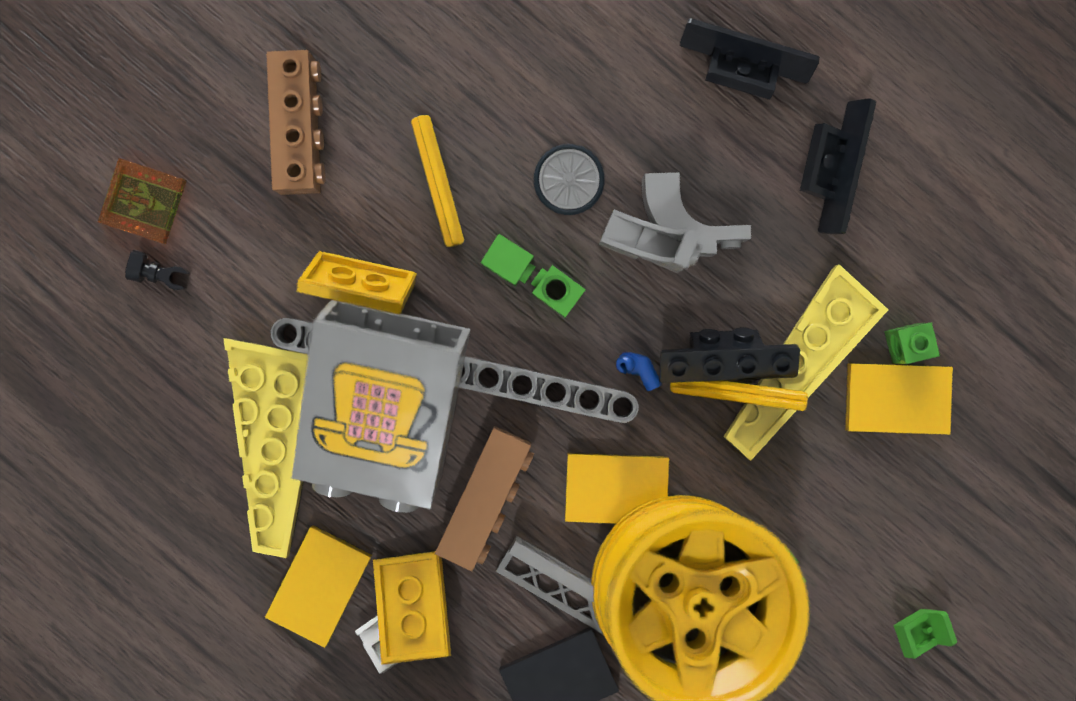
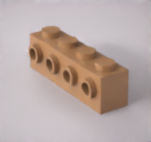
(294, 122)
(483, 499)

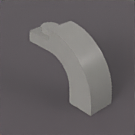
(665, 208)

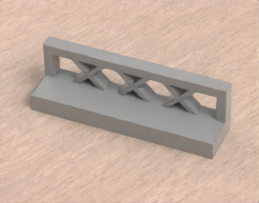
(554, 569)

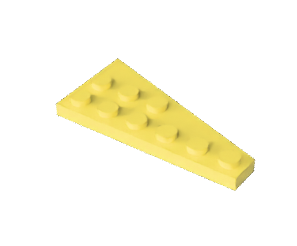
(267, 416)

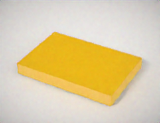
(357, 282)
(899, 398)
(611, 486)
(318, 586)
(411, 608)

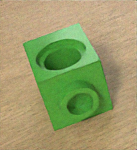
(509, 261)
(566, 303)
(912, 343)

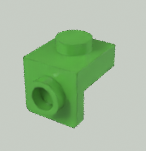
(924, 631)

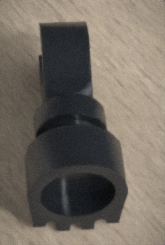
(139, 268)

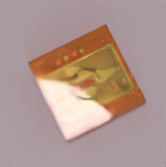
(142, 201)

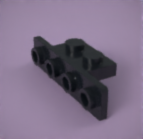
(745, 60)
(836, 163)
(728, 356)

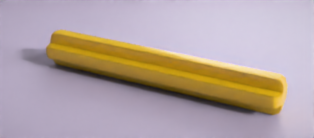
(437, 180)
(744, 393)

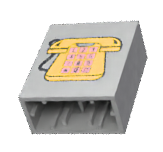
(378, 405)

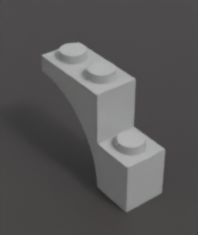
(655, 243)

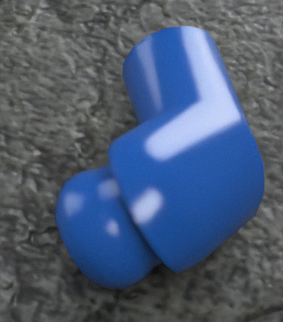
(641, 366)

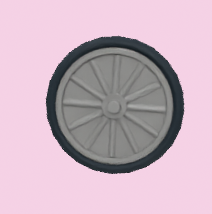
(569, 179)

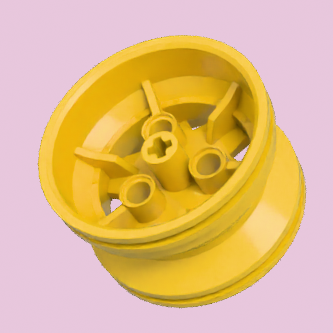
(759, 645)

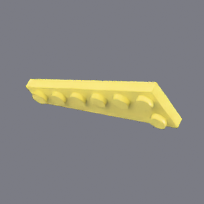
(825, 334)

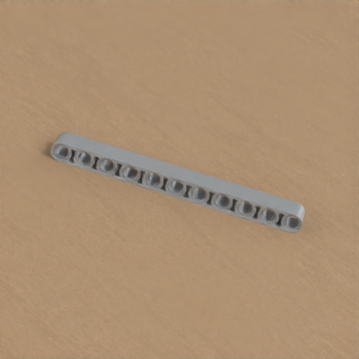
(504, 387)

